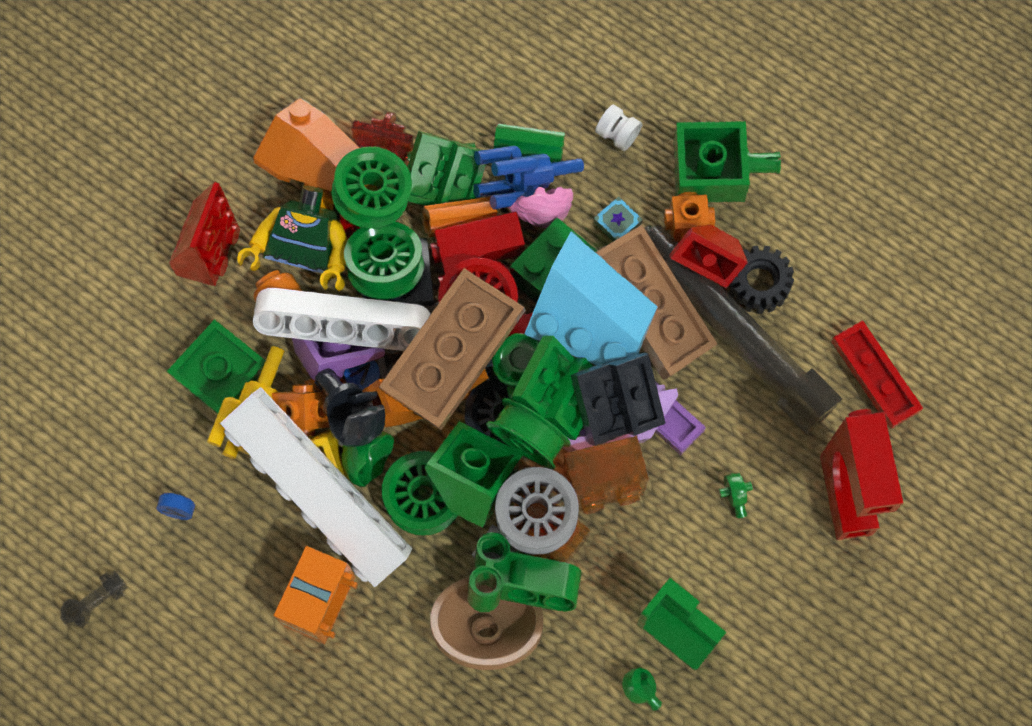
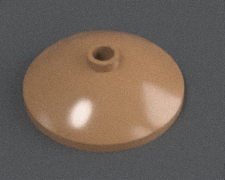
(460, 630)

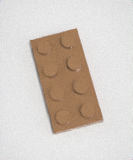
(677, 330)
(452, 349)

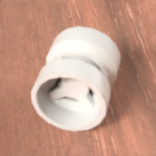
(618, 127)

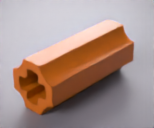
(455, 213)

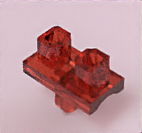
(383, 134)

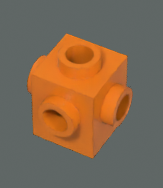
(686, 212)
(303, 407)

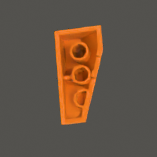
(304, 147)

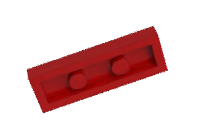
(876, 374)

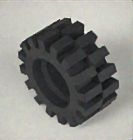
(763, 299)

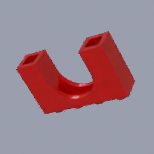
(486, 238)
(860, 474)

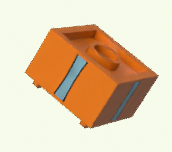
(315, 595)

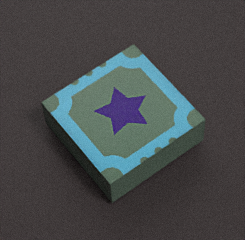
(617, 219)

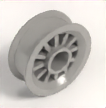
(520, 482)

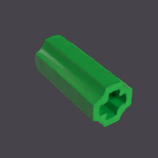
(531, 141)

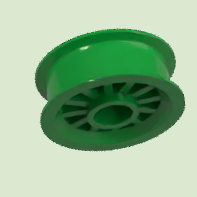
(350, 181)
(384, 261)
(528, 433)
(393, 480)

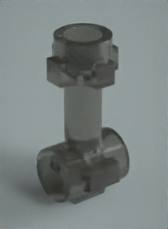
(78, 612)

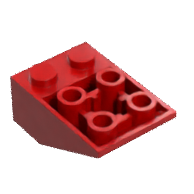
(206, 238)

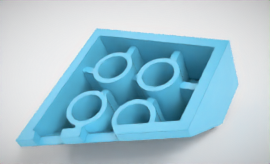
(590, 307)

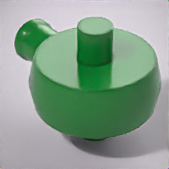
(736, 492)
(641, 688)

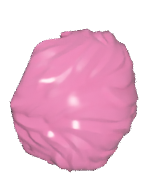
(543, 206)

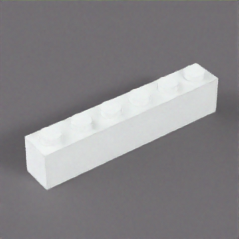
(316, 487)

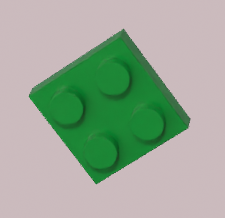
(216, 366)

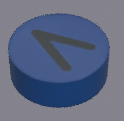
(363, 374)
(175, 506)

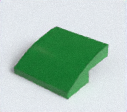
(442, 170)
(548, 386)

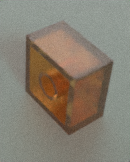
(607, 474)

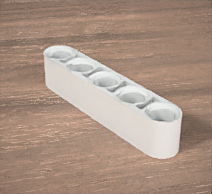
(337, 318)

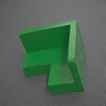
(679, 625)

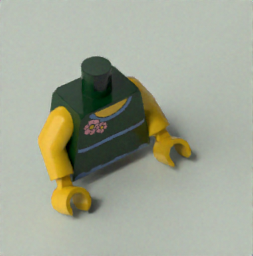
(301, 237)

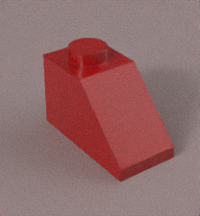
(711, 254)

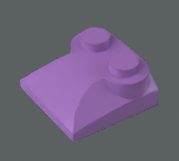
(338, 357)

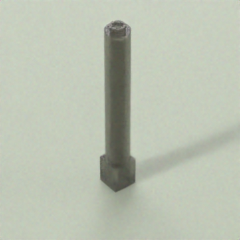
(801, 393)

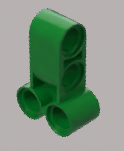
(520, 578)

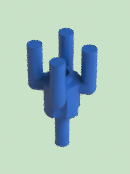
(520, 173)

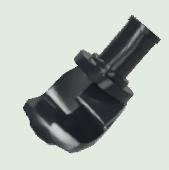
(350, 410)

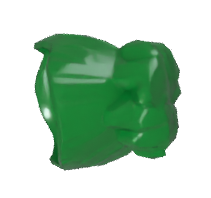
(513, 359)
(367, 462)

